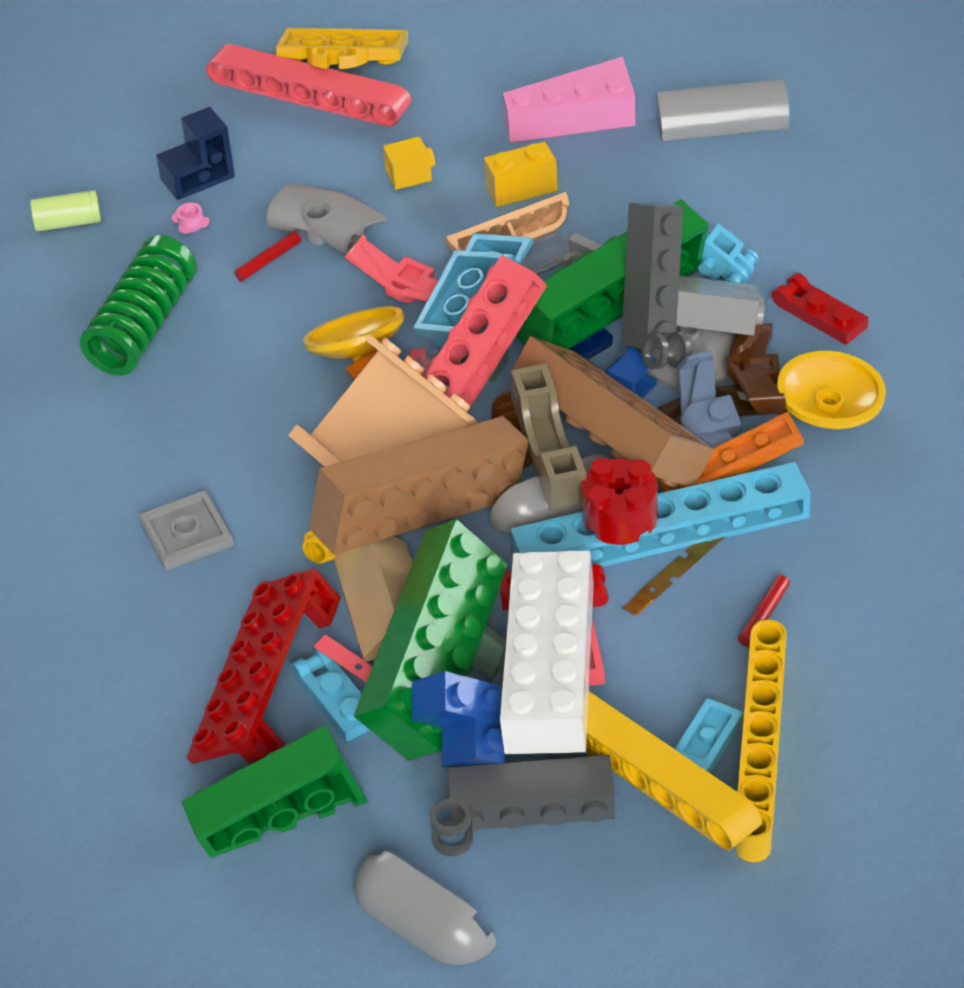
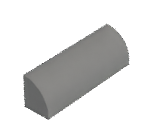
(722, 110)

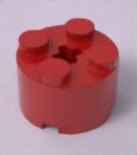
(620, 500)

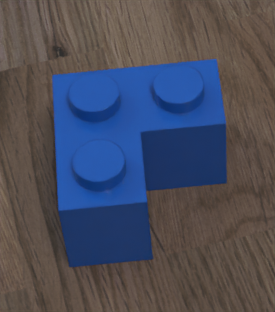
(467, 714)

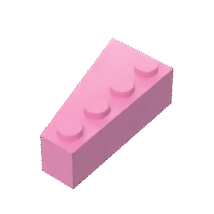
(571, 103)

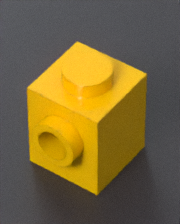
(408, 162)

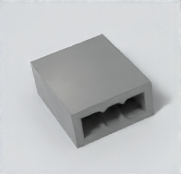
(719, 305)

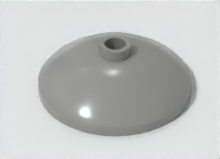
(701, 341)

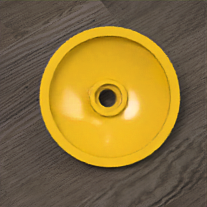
(347, 334)
(831, 389)

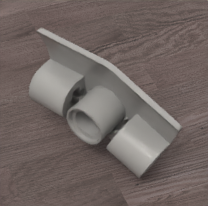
(323, 215)

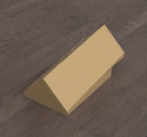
(371, 588)

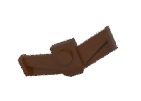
(756, 370)

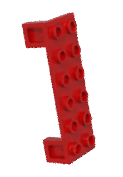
(254, 662)

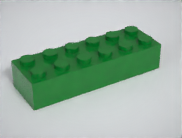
(592, 289)
(430, 632)

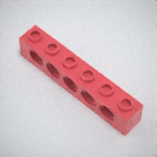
(503, 322)

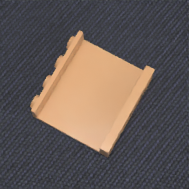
(383, 410)

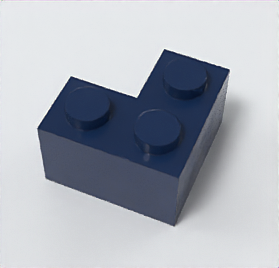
(201, 160)

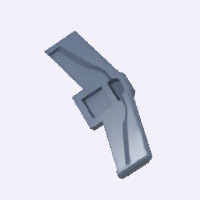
(701, 412)

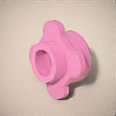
(190, 218)

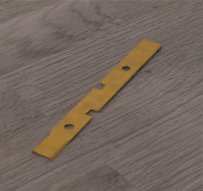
(661, 581)

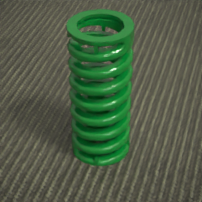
(138, 305)

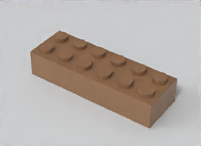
(618, 415)
(416, 484)

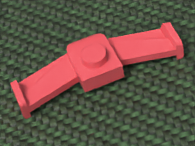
(402, 281)

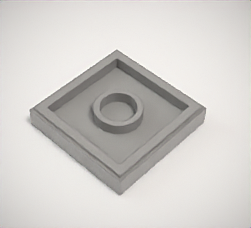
(186, 530)

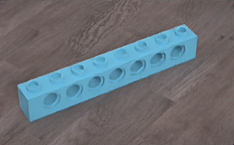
(684, 517)

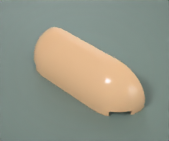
(531, 221)

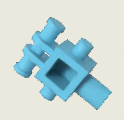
(723, 257)

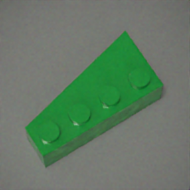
(273, 794)

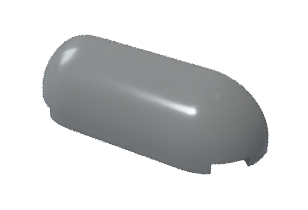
(527, 504)
(420, 910)

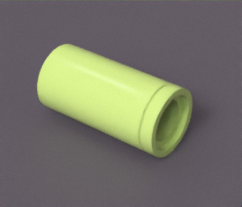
(65, 210)

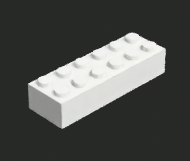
(547, 653)

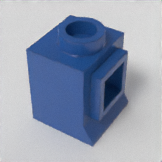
(632, 371)

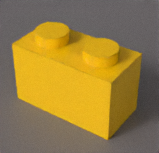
(520, 174)

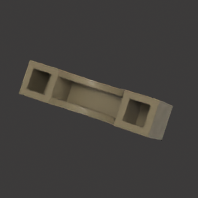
(538, 414)

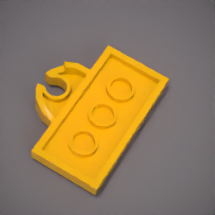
(342, 46)

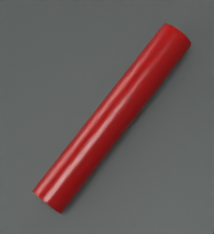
(267, 256)
(765, 607)

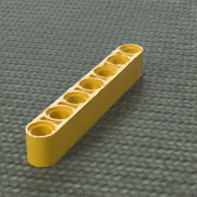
(762, 733)
(669, 777)

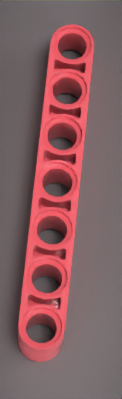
(309, 85)

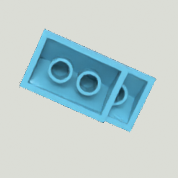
(462, 280)

